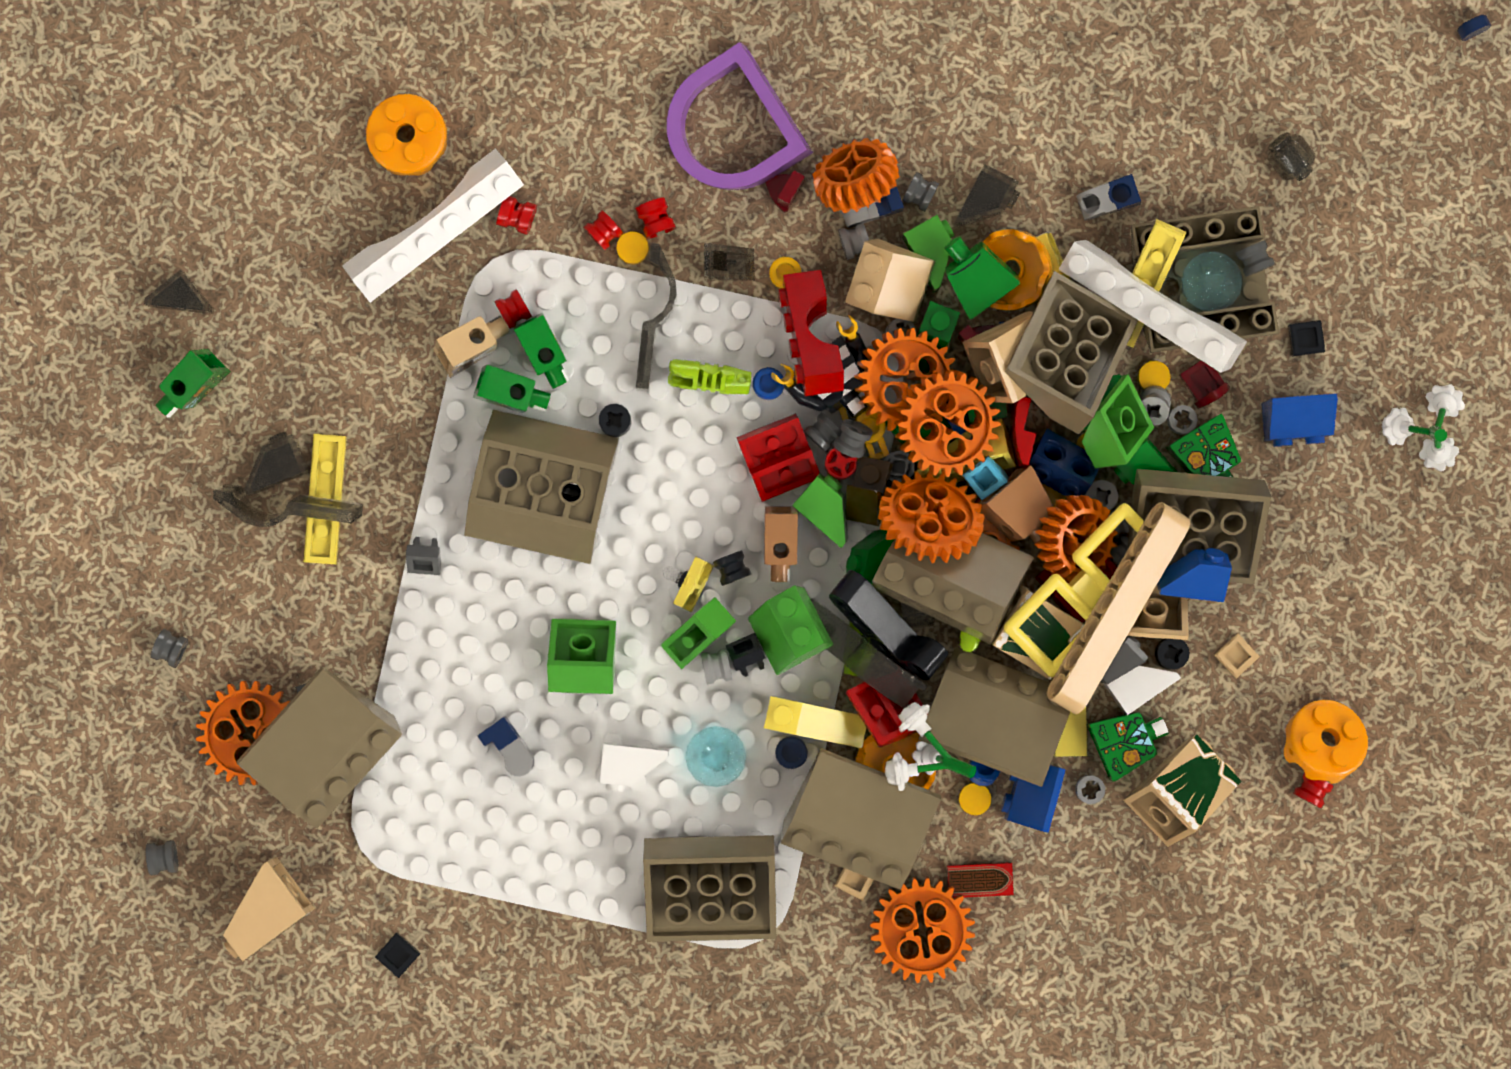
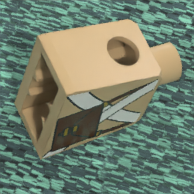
(457, 350)

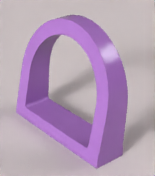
(794, 152)

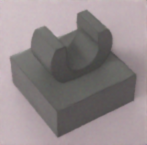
(423, 558)

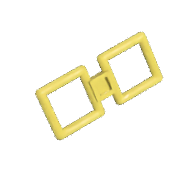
(1080, 593)

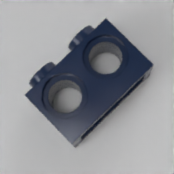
(1062, 465)

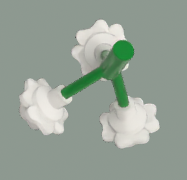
(1440, 450)
(927, 756)

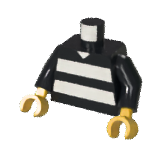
(851, 352)

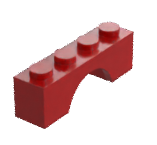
(819, 362)

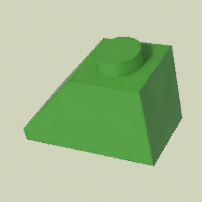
(930, 241)
(825, 507)
(698, 633)

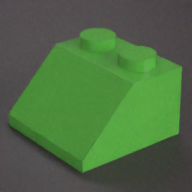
(1117, 427)
(789, 629)
(581, 656)

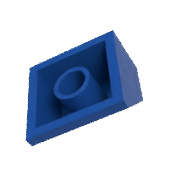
(1299, 418)
(1033, 804)

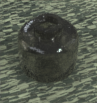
(1291, 156)

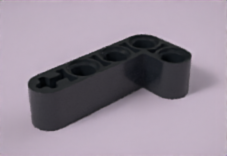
(885, 627)

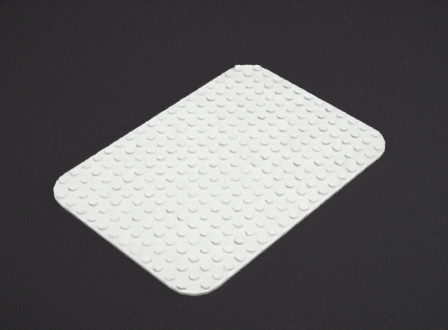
(479, 632)

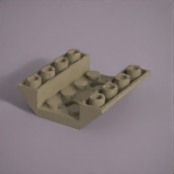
(1224, 233)
(533, 510)

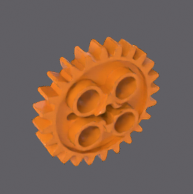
(908, 351)
(933, 448)
(931, 517)
(225, 751)
(951, 924)

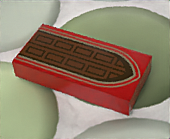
(981, 879)

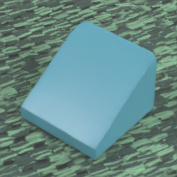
(986, 477)

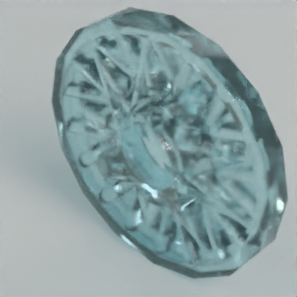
(1211, 281)
(715, 756)

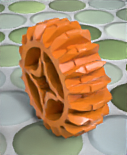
(856, 175)
(1072, 517)

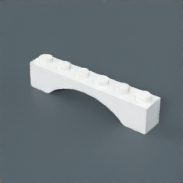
(390, 260)
(1180, 325)

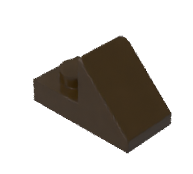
(867, 490)

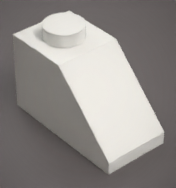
(1139, 686)
(628, 764)

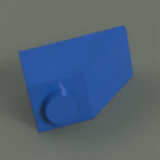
(1198, 576)

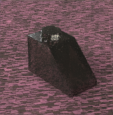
(988, 197)
(277, 464)

